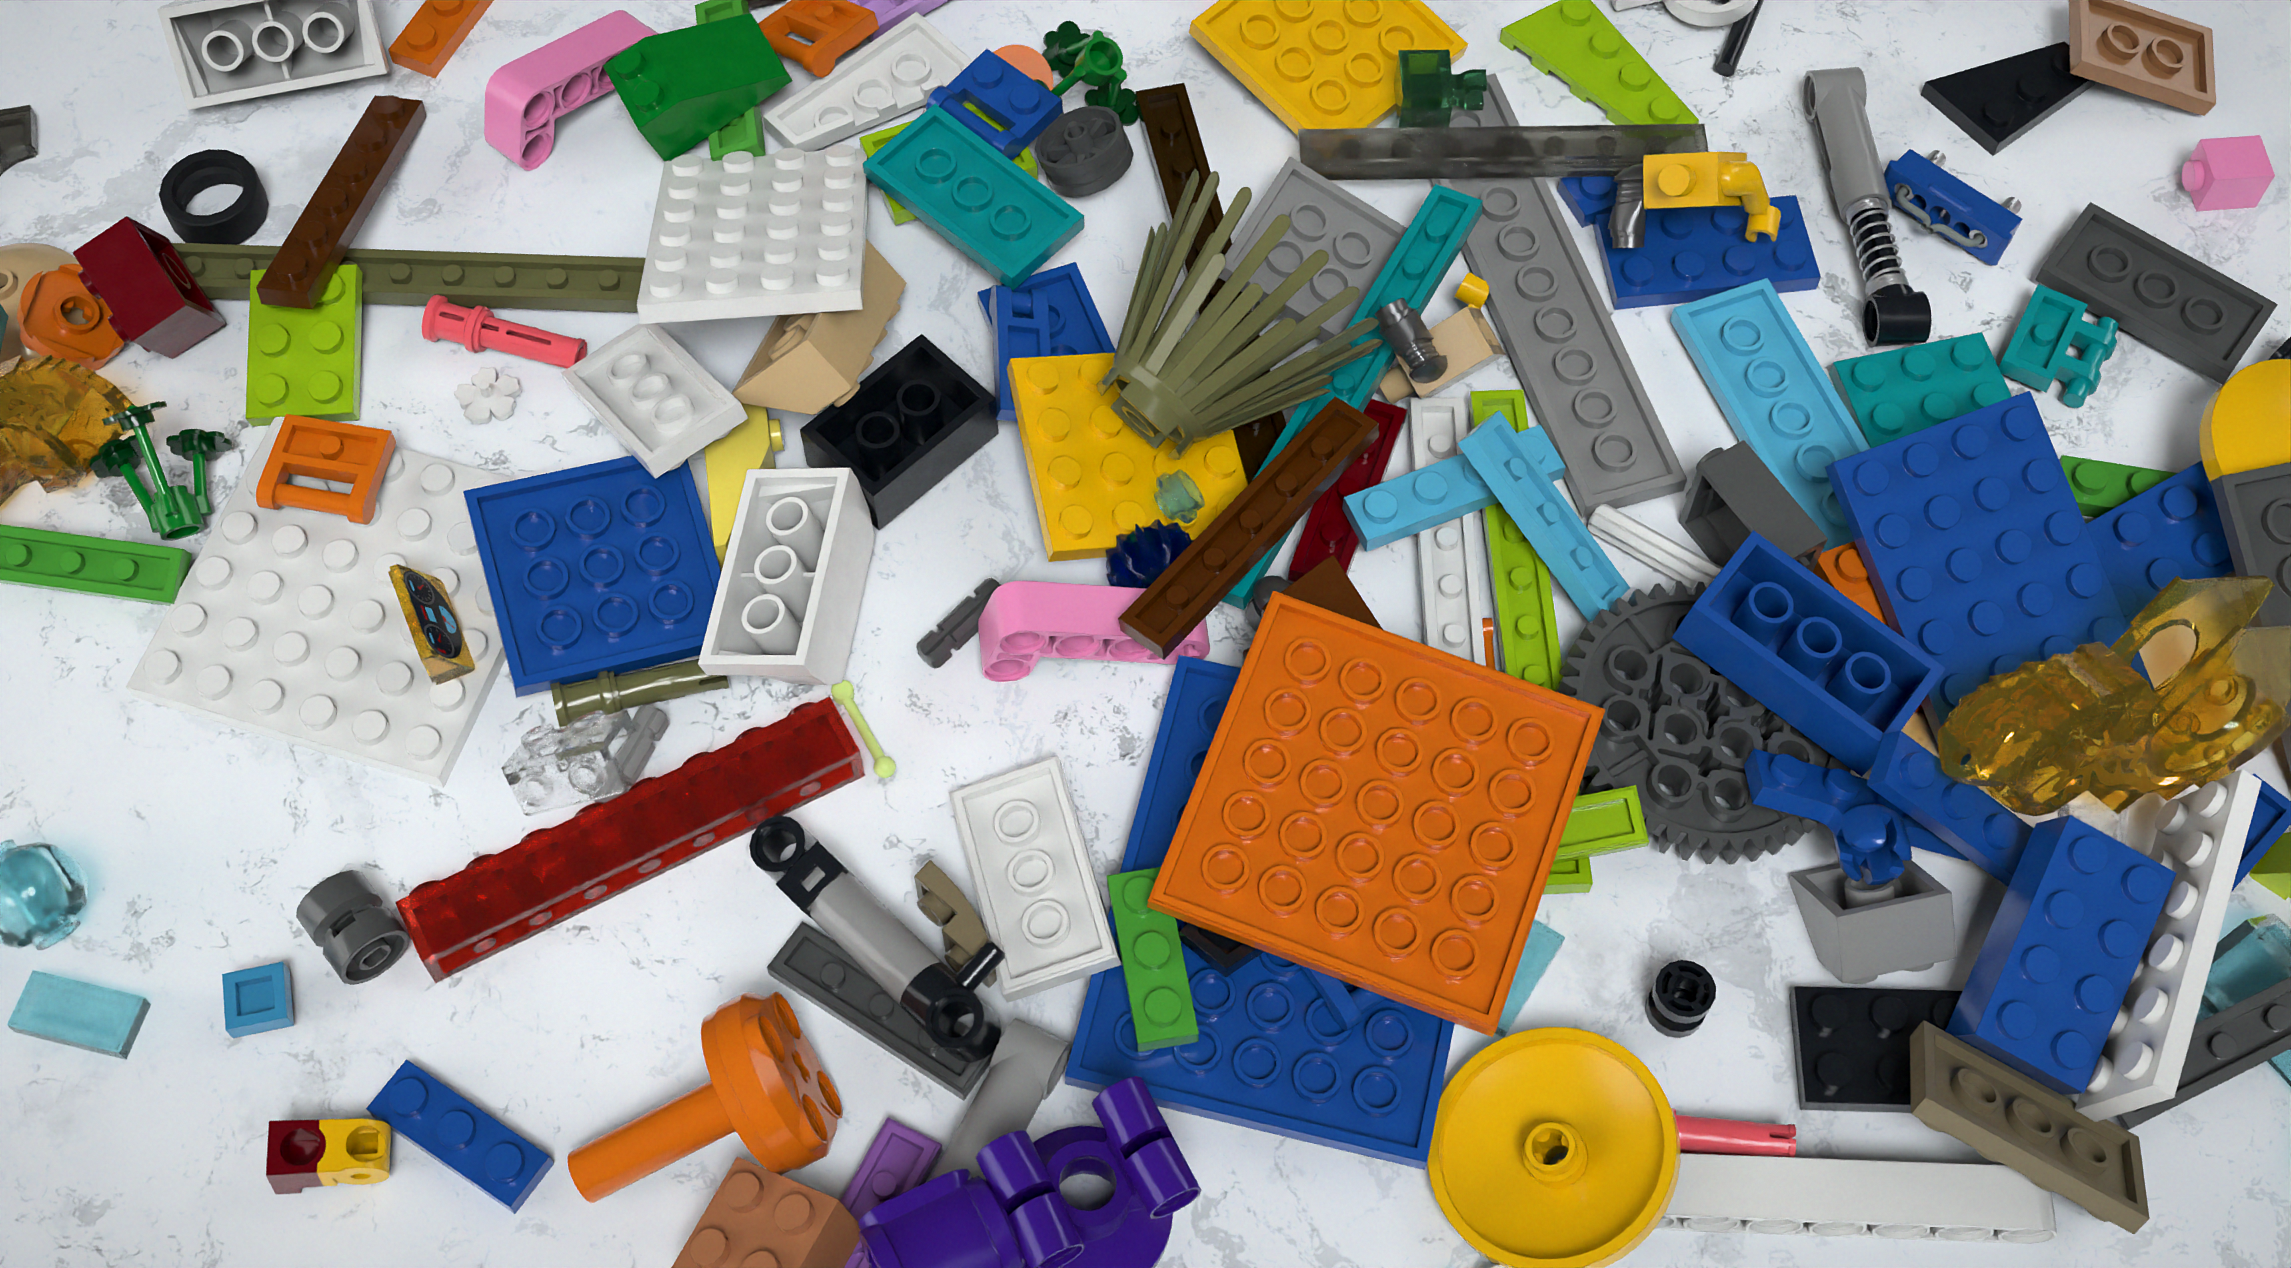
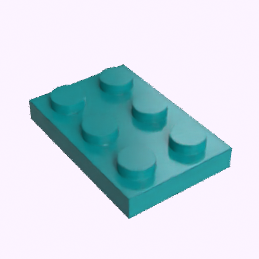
(1918, 386)

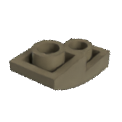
(945, 903)

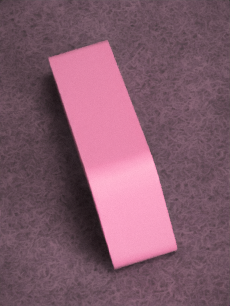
(551, 82)
(1065, 622)

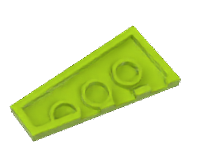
(1597, 62)

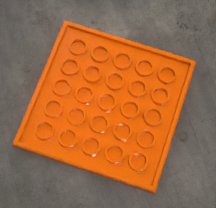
(1379, 812)

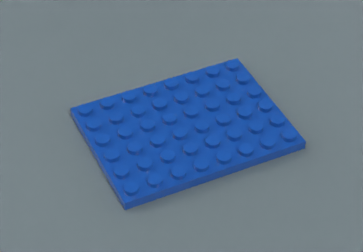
(1266, 1035)

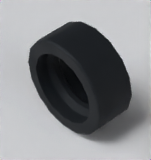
(207, 170)

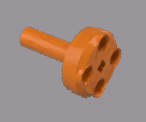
(760, 1086)

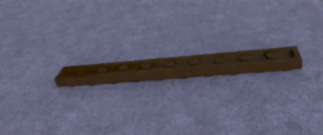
(1175, 153)

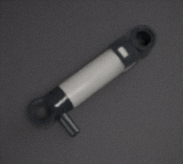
(880, 941)

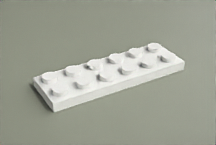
(2148, 1043)

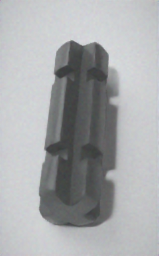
(956, 627)

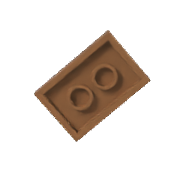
(2143, 53)

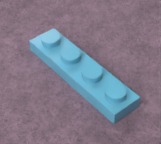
(1434, 495)
(1543, 515)

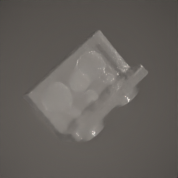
(569, 762)

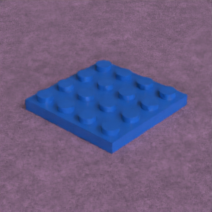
(595, 570)

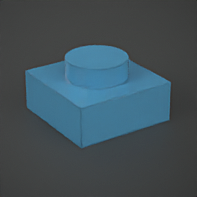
(257, 1000)

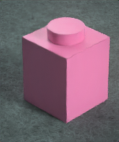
(2227, 173)

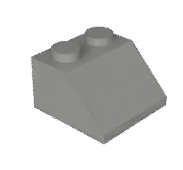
(1875, 928)

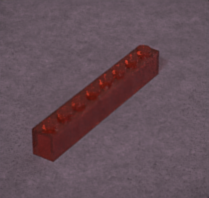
(629, 838)

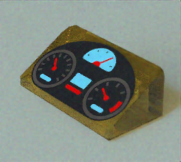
(432, 624)

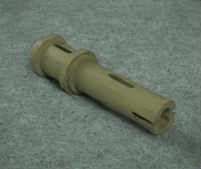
(634, 689)

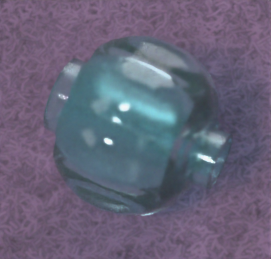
(39, 894)

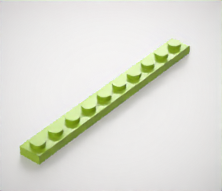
(1523, 605)

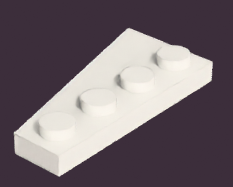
(869, 87)

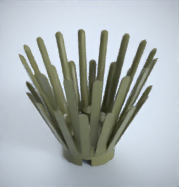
(1200, 383)

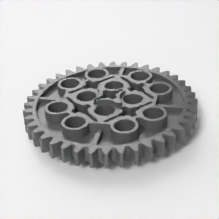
(1640, 642)

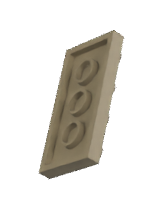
(2027, 1127)

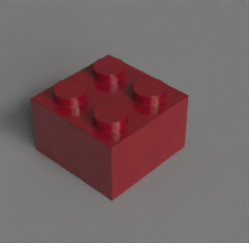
(146, 289)

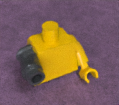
(1690, 182)

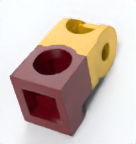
(326, 1153)

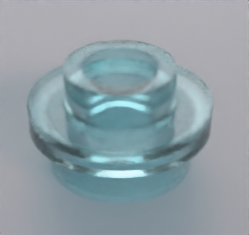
(1178, 496)

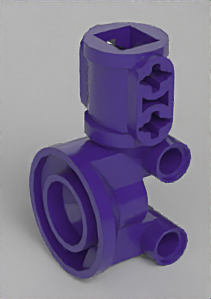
(1019, 1211)

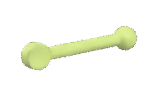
(844, 694)

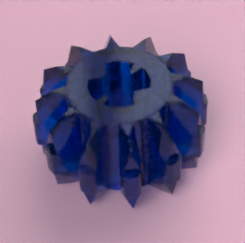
(1145, 554)

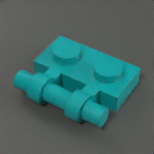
(2043, 337)

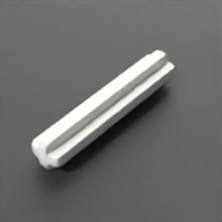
(1652, 547)

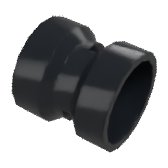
(1673, 1010)

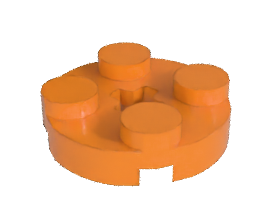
(50, 332)

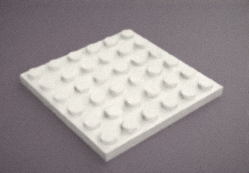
(303, 634)

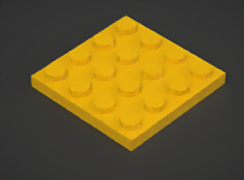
(1322, 58)
(1092, 469)

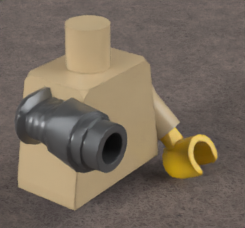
(1444, 353)

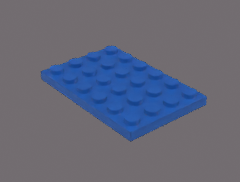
(1978, 548)

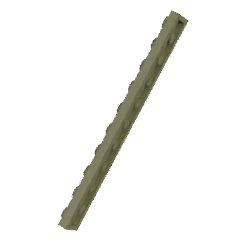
(461, 277)

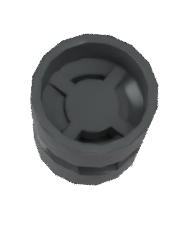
(352, 927)

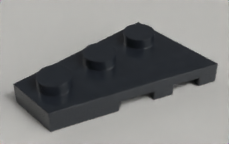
(2007, 96)

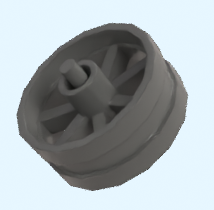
(1084, 151)

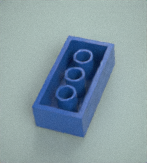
(1808, 652)
(2061, 953)

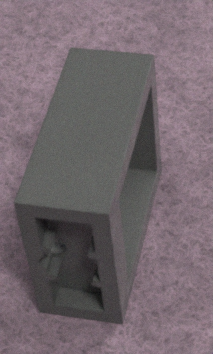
(1740, 495)

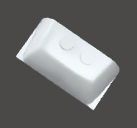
(268, 46)
(791, 578)

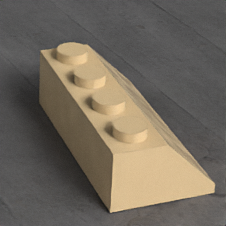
(819, 356)

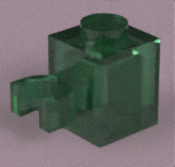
(1429, 90)

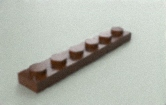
(341, 203)
(1248, 528)

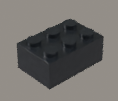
(904, 428)

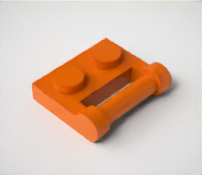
(831, 24)
(331, 453)

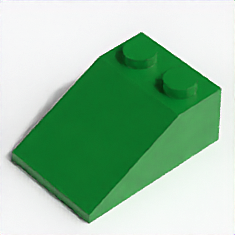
(695, 80)

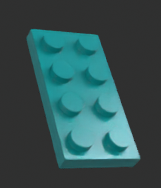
(974, 196)

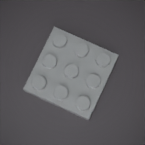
(1321, 218)

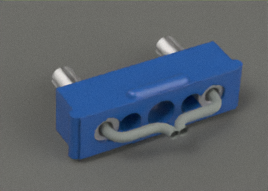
(1951, 205)

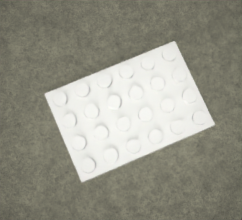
(757, 236)

